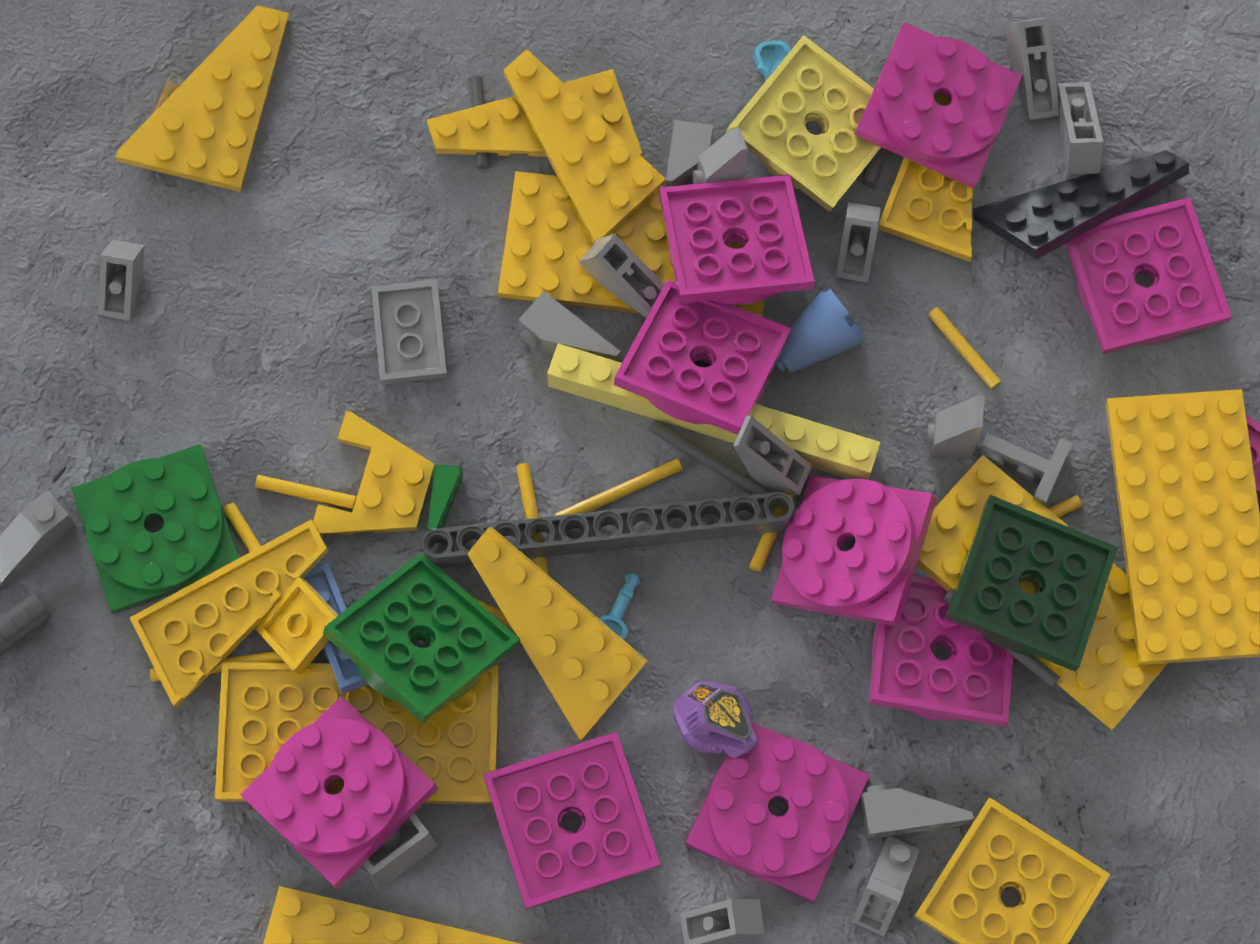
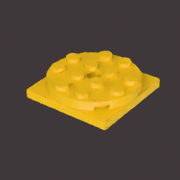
(1011, 853)

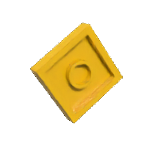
(297, 625)

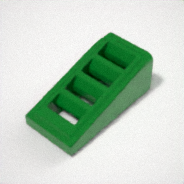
(444, 490)

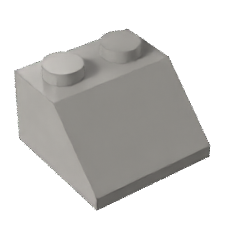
(400, 851)

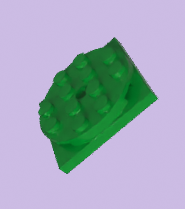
(148, 565)
(429, 607)

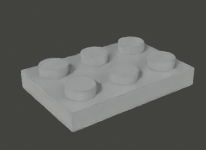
(409, 332)

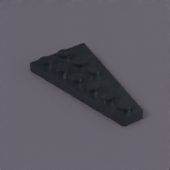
(1063, 211)

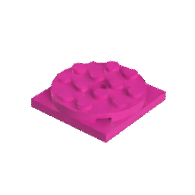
(939, 137)
(746, 211)
(1173, 252)
(731, 340)
(872, 576)
(909, 677)
(577, 780)
(347, 827)
(784, 849)

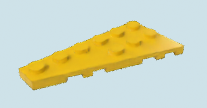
(506, 129)
(590, 159)
(930, 208)
(208, 619)
(567, 643)

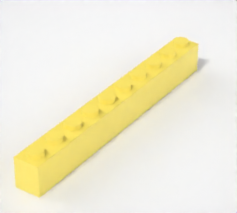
(817, 443)

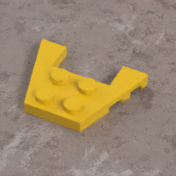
(391, 486)

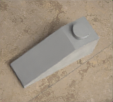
(1032, 57)
(1079, 128)
(622, 273)
(551, 323)
(957, 429)
(770, 459)
(32, 534)
(904, 813)

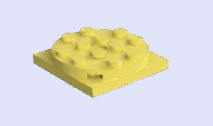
(802, 90)

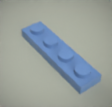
(342, 666)

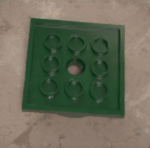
(1060, 562)

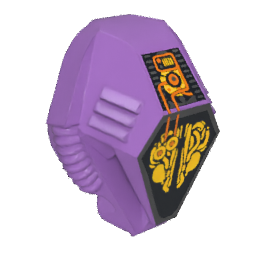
(715, 719)

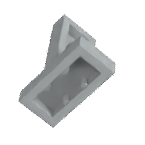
(1026, 464)
(886, 886)

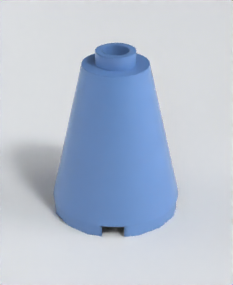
(819, 334)

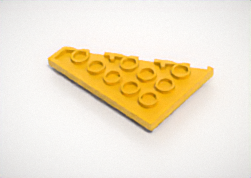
(215, 114)

